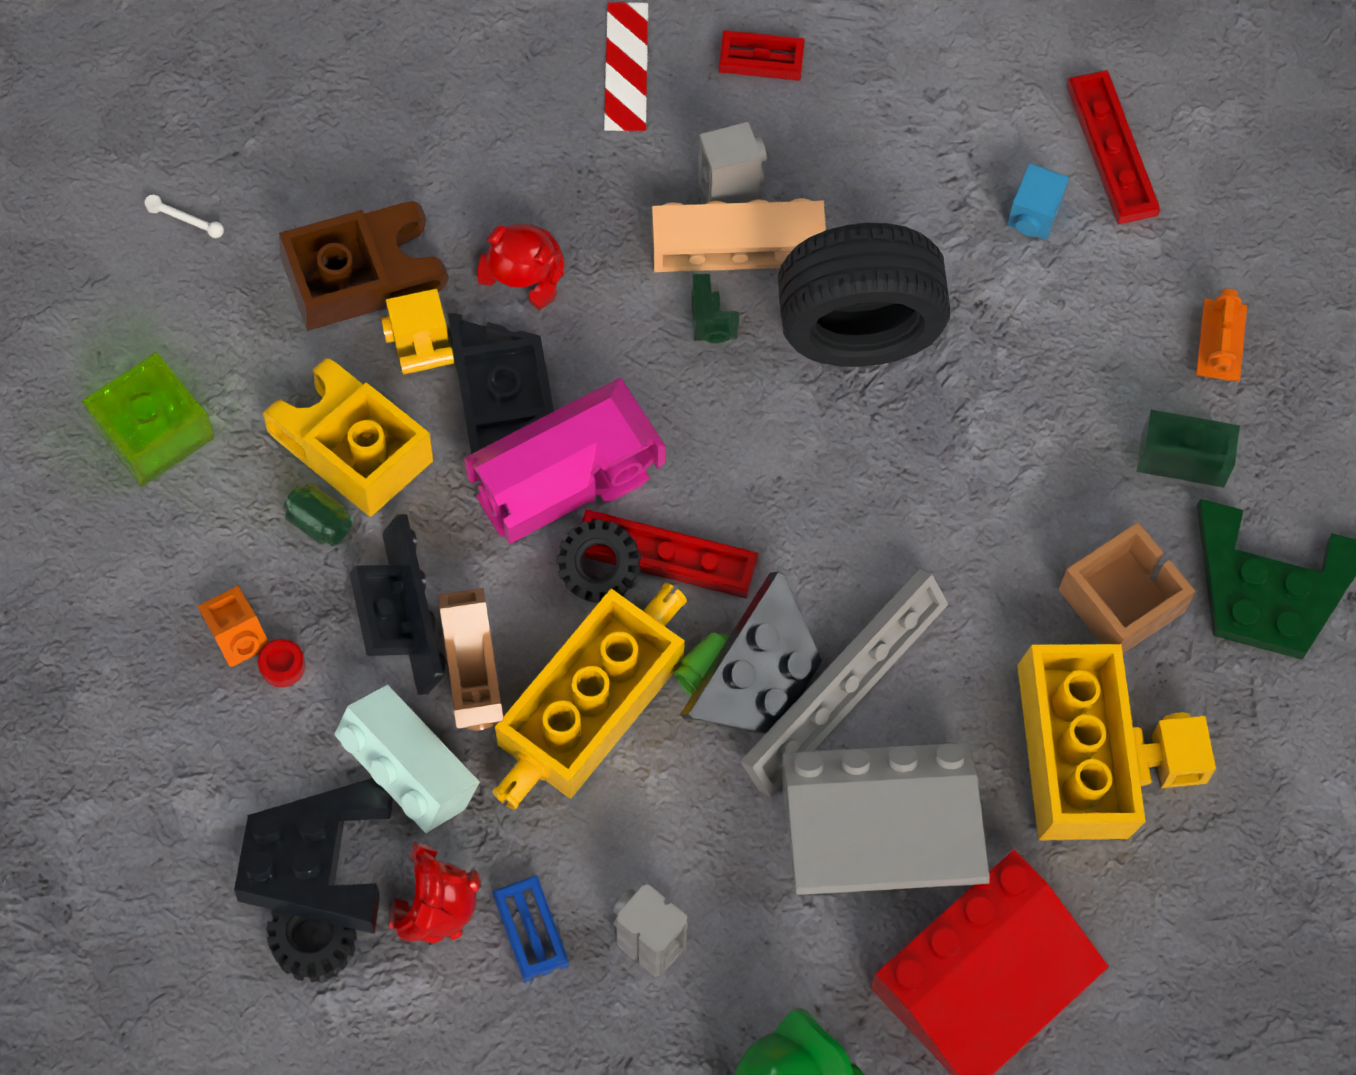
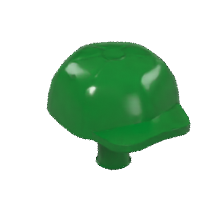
(797, 1048)

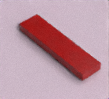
(1113, 147)
(682, 556)

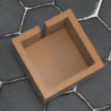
(1115, 589)

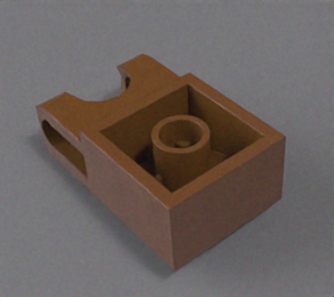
(356, 263)

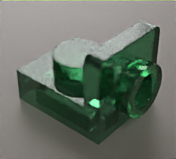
(708, 321)

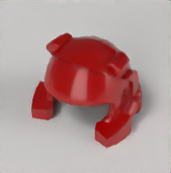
(523, 257)
(441, 900)

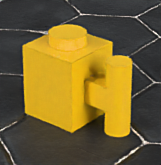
(419, 329)
(1178, 750)

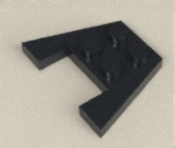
(294, 855)

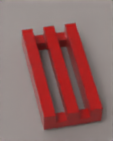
(761, 61)

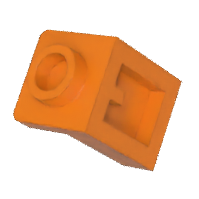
(234, 626)

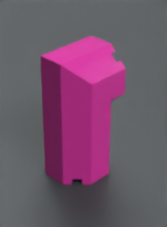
(565, 461)

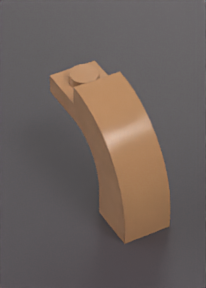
(470, 659)

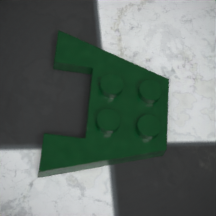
(1267, 599)

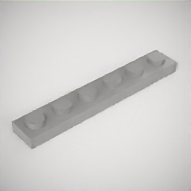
(846, 680)

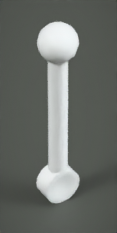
(154, 205)

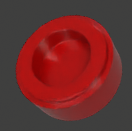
(281, 663)

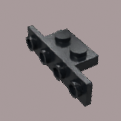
(395, 607)

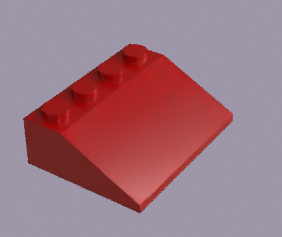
(990, 971)

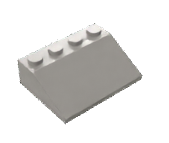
(884, 818)

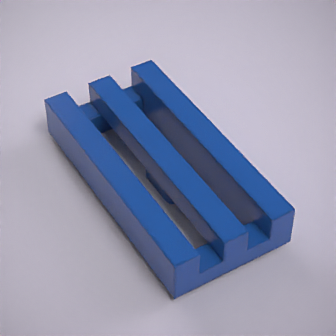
(543, 964)

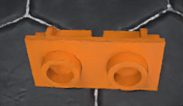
(1222, 337)

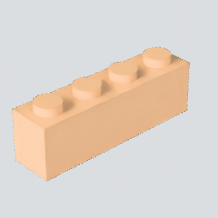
(731, 234)

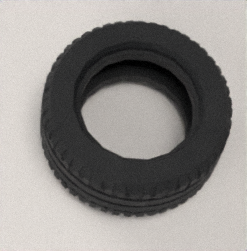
(863, 295)

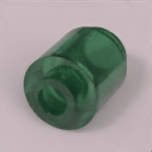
(317, 515)

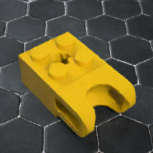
(352, 438)

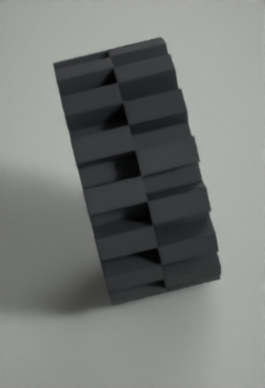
(591, 534)
(305, 963)

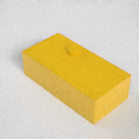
(1080, 742)

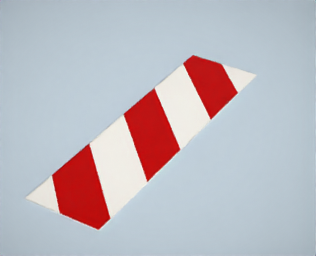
(626, 66)

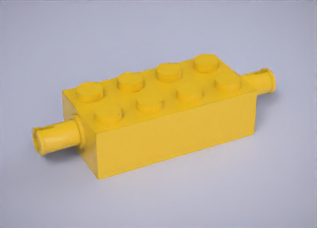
(589, 694)

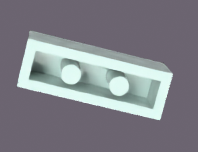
(406, 758)

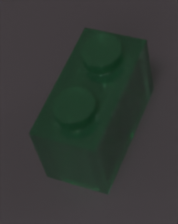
(1188, 448)

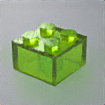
(148, 419)

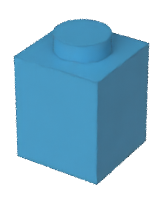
(1037, 201)

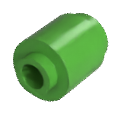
(698, 661)

